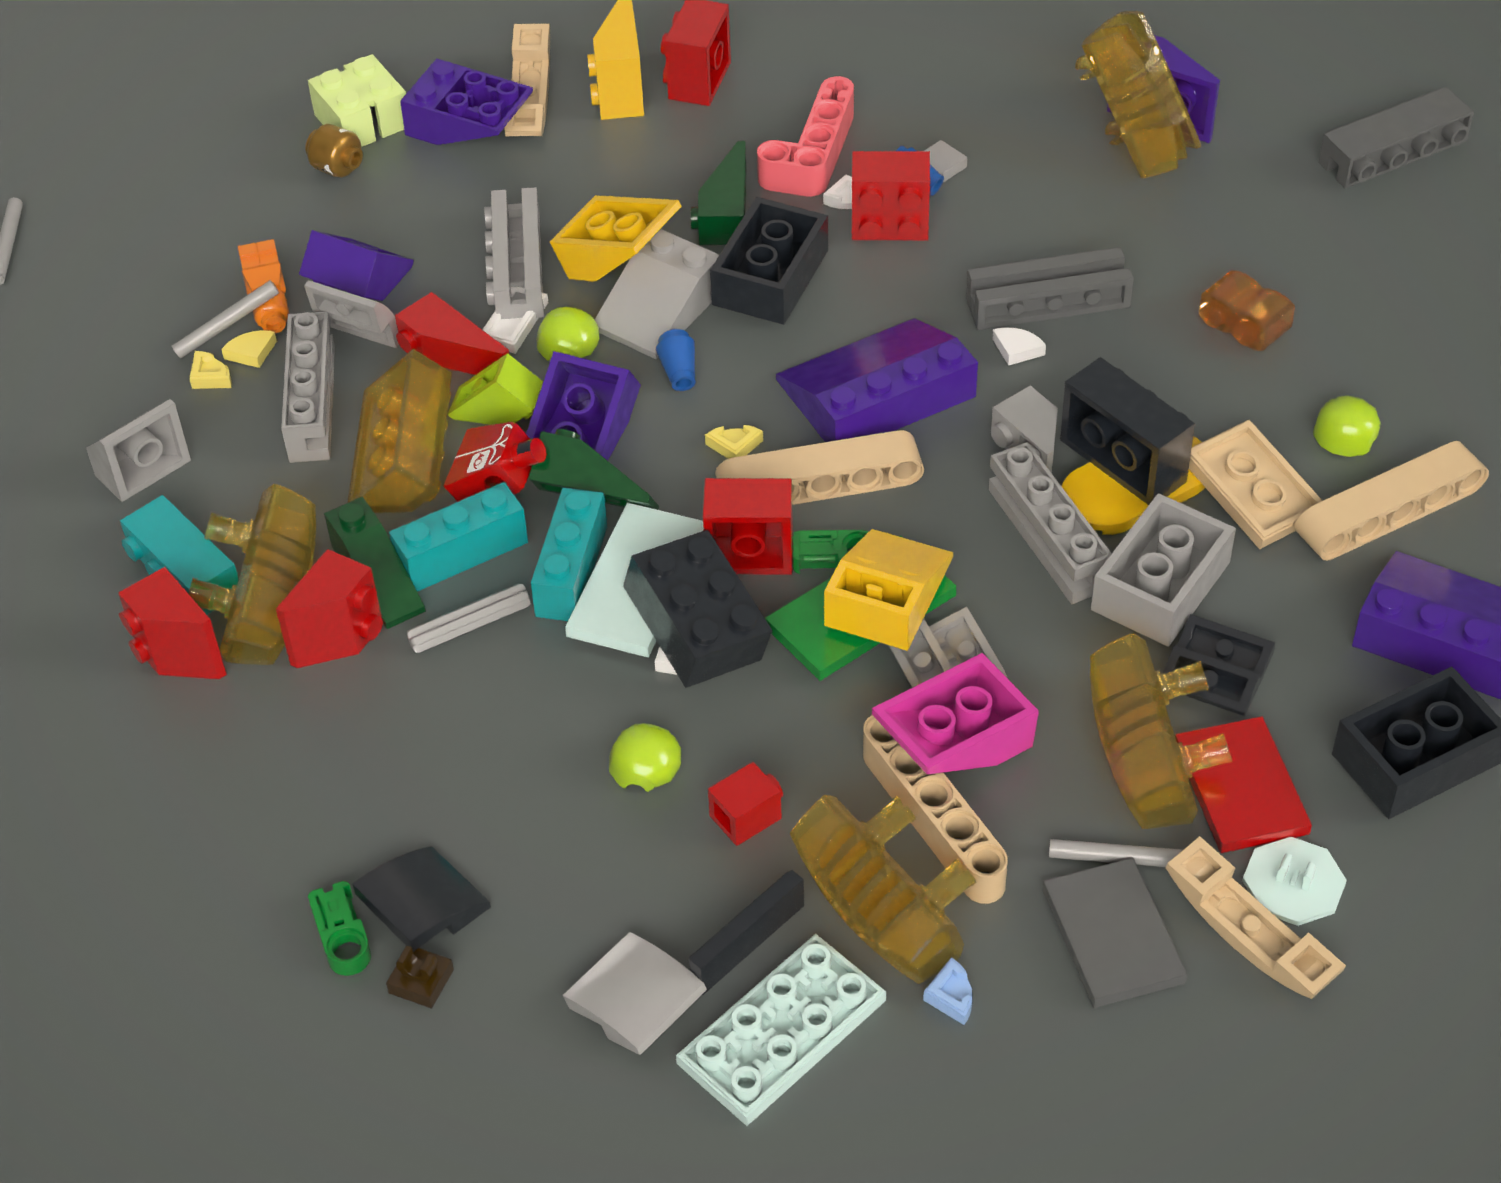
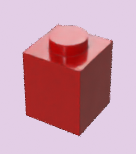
(745, 803)

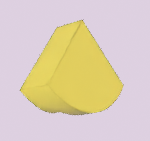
(250, 348)
(209, 372)
(734, 441)

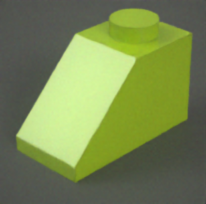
(497, 394)

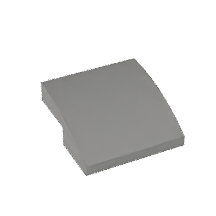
(354, 313)
(943, 647)
(635, 993)

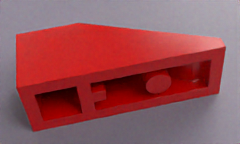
(446, 336)

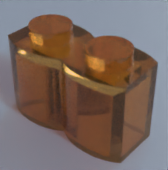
(1246, 310)

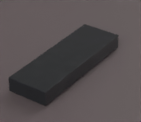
(748, 930)

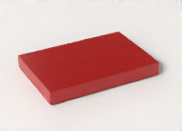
(1253, 795)

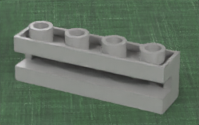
(515, 254)
(308, 387)
(1048, 520)

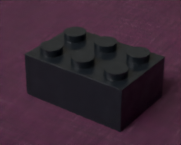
(769, 260)
(1126, 431)
(697, 608)
(1419, 742)

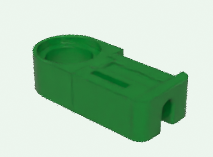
(822, 547)
(339, 925)

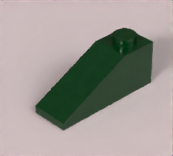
(722, 199)
(578, 466)
(361, 537)

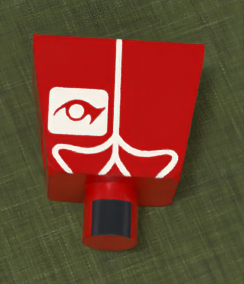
(492, 457)

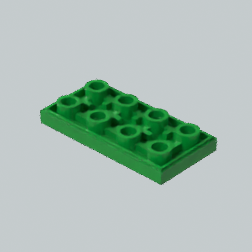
(821, 648)

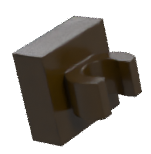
(419, 976)

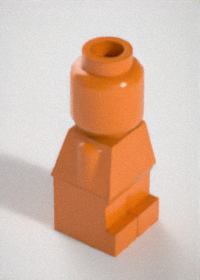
(259, 266)

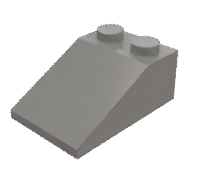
(658, 292)

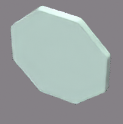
(1295, 880)

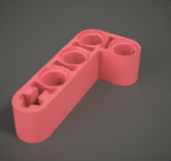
(809, 164)

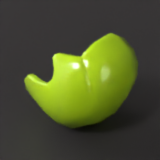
(567, 332)
(1347, 426)
(644, 757)

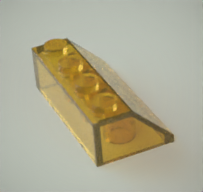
(402, 436)

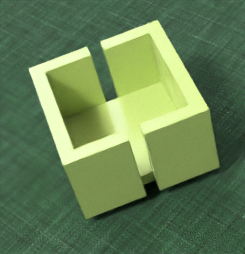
(347, 96)

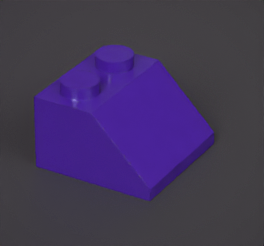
(353, 265)

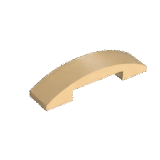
(532, 69)
(1248, 925)

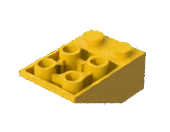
(884, 588)

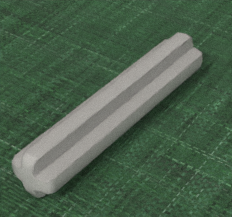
(468, 618)

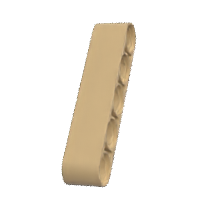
(835, 466)
(1391, 500)
(939, 813)

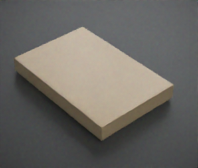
(1252, 482)

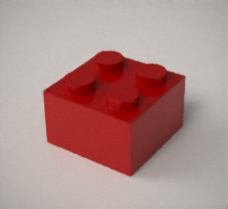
(697, 51)
(890, 195)
(751, 522)

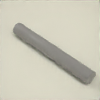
(8, 234)
(225, 319)
(1110, 852)

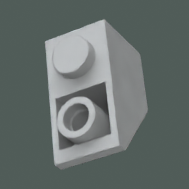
(1025, 419)

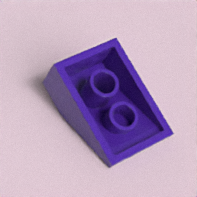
(1196, 85)
(586, 400)

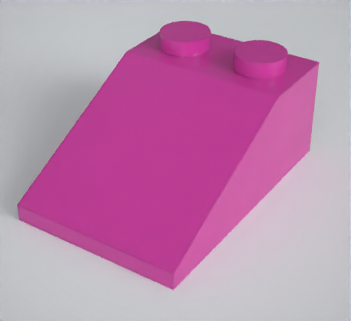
(961, 718)

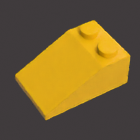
(617, 65)
(609, 234)

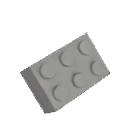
(1162, 569)

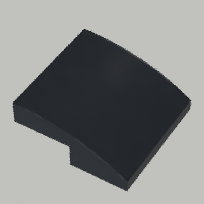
(1230, 660)
(420, 896)

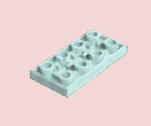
(604, 608)
(781, 1029)

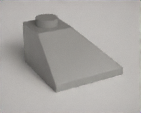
(140, 451)

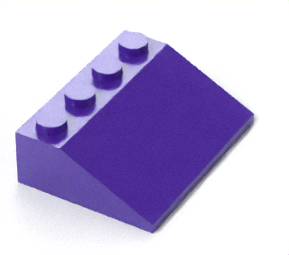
(882, 381)
(1434, 621)

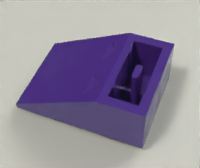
(459, 104)

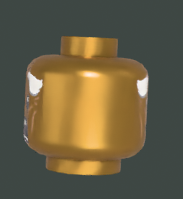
(334, 150)

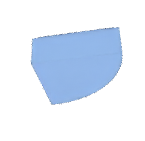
(951, 992)

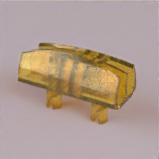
(1139, 93)
(277, 556)
(1139, 733)
(874, 893)

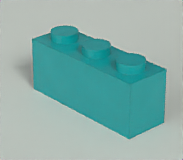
(460, 536)
(167, 539)
(568, 553)

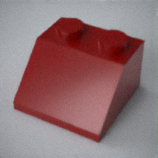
(330, 612)
(170, 628)

